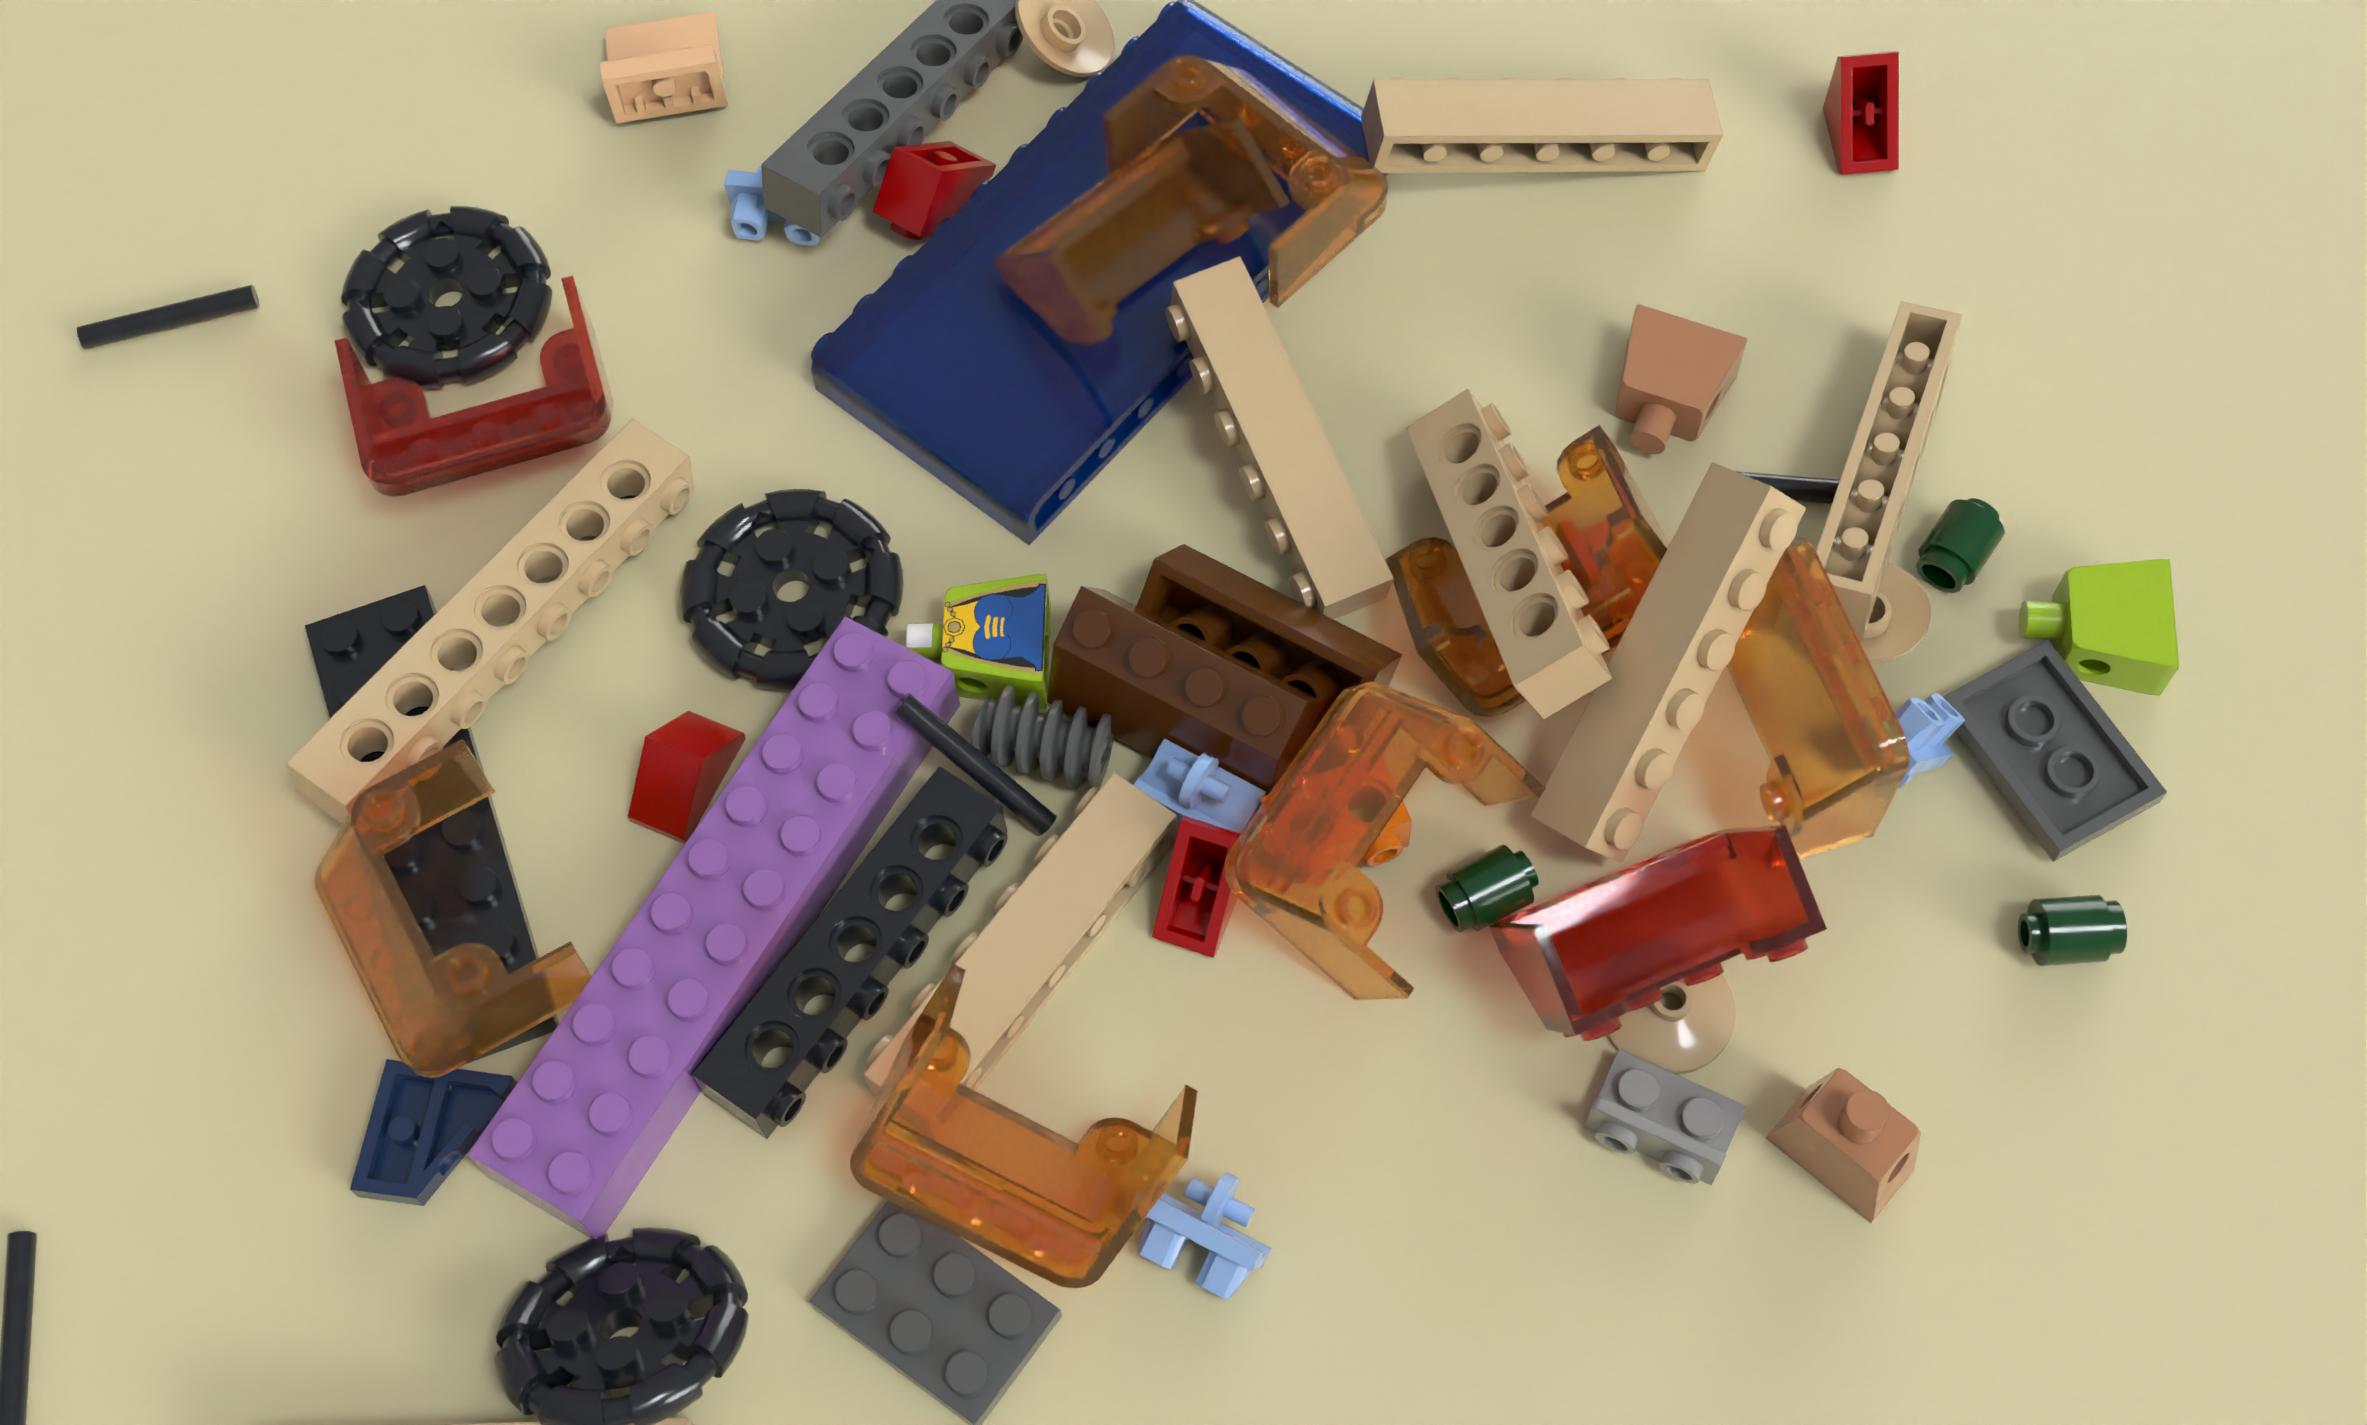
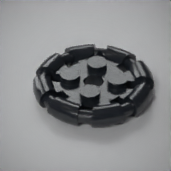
(443, 267)
(779, 558)
(614, 1296)

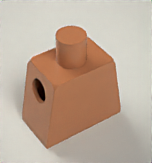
(1674, 377)
(1849, 1141)

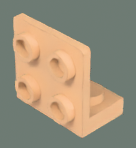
(663, 67)

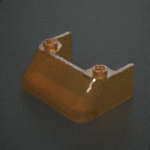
(1323, 174)
(1137, 224)
(1817, 710)
(1331, 805)
(445, 1005)
(1000, 1174)

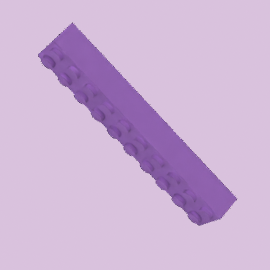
(714, 931)

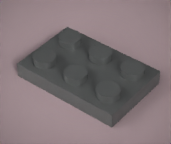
(2053, 751)
(936, 1311)

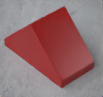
(1864, 112)
(681, 773)
(1195, 892)

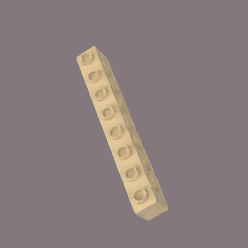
(505, 588)

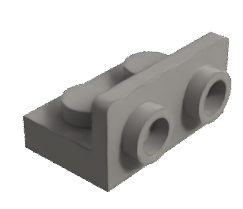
(1664, 1119)

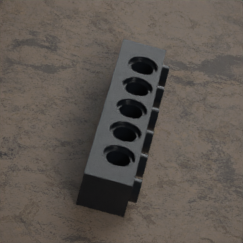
(940, 813)

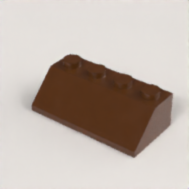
(1263, 626)
(1176, 689)

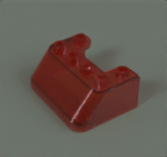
(411, 452)
(1656, 923)

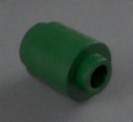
(1959, 544)
(1487, 888)
(2072, 930)

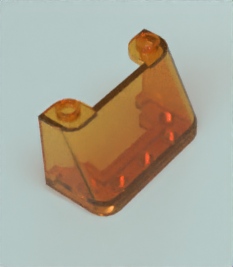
(1610, 551)

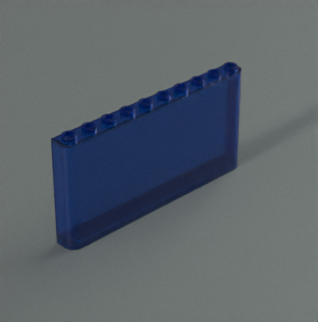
(974, 377)

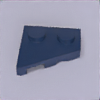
(423, 1130)

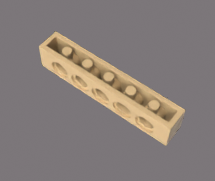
(1886, 456)
(1509, 554)

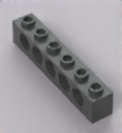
(887, 105)

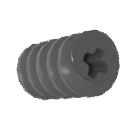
(1043, 739)

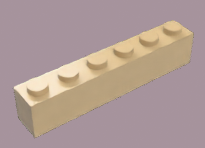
(1540, 125)
(1278, 441)
(1668, 661)
(1046, 924)

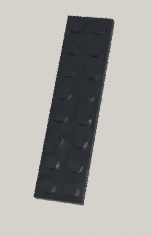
(460, 868)

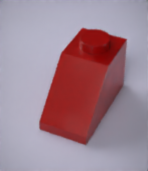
(928, 186)

